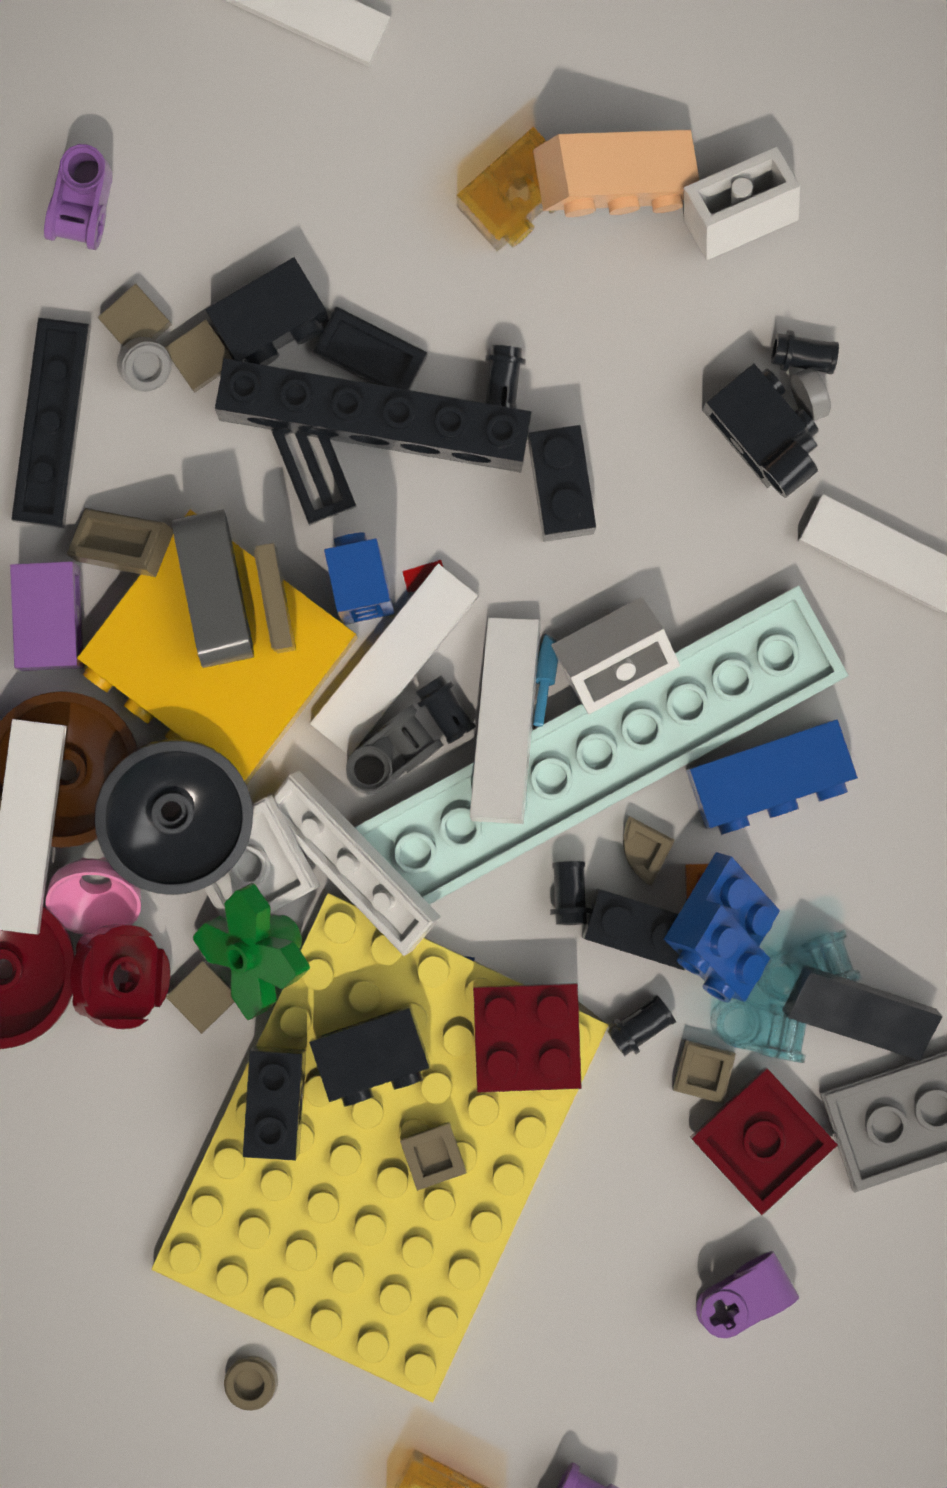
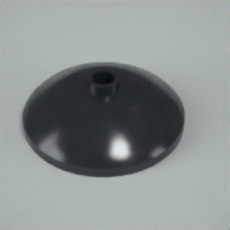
(181, 850)

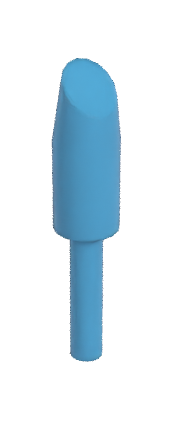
(545, 677)

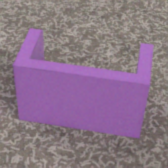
(46, 616)

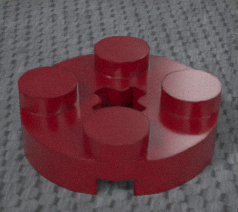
(93, 972)

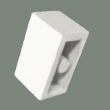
(741, 203)
(615, 655)

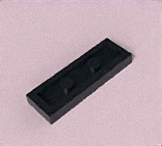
(862, 1012)

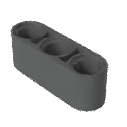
(213, 588)

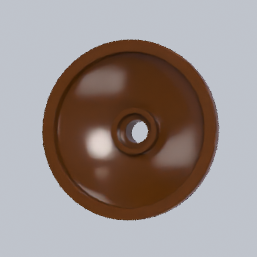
(93, 742)

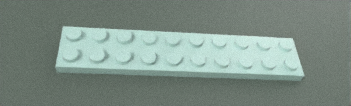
(599, 758)

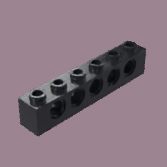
(372, 415)

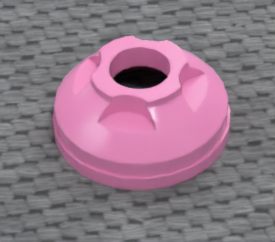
(90, 906)

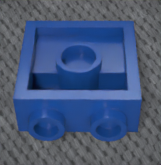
(723, 930)

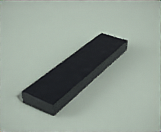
(51, 423)

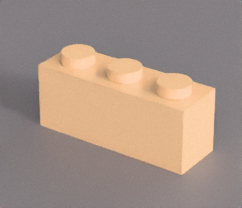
(615, 171)

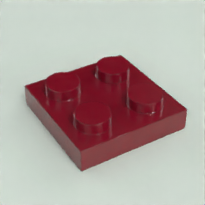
(527, 1037)
(763, 1141)

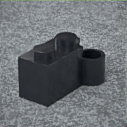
(765, 429)

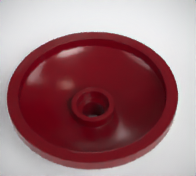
(40, 981)

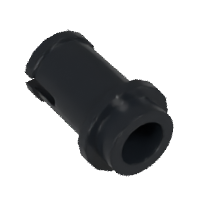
(804, 353)
(503, 375)
(445, 709)
(569, 893)
(641, 1026)

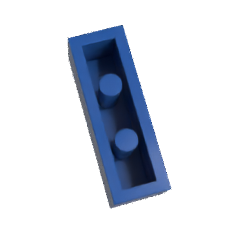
(358, 579)
(772, 777)

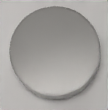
(144, 364)
(811, 393)

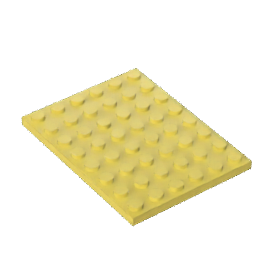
(341, 1236)

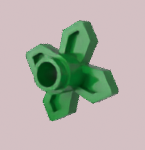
(256, 948)

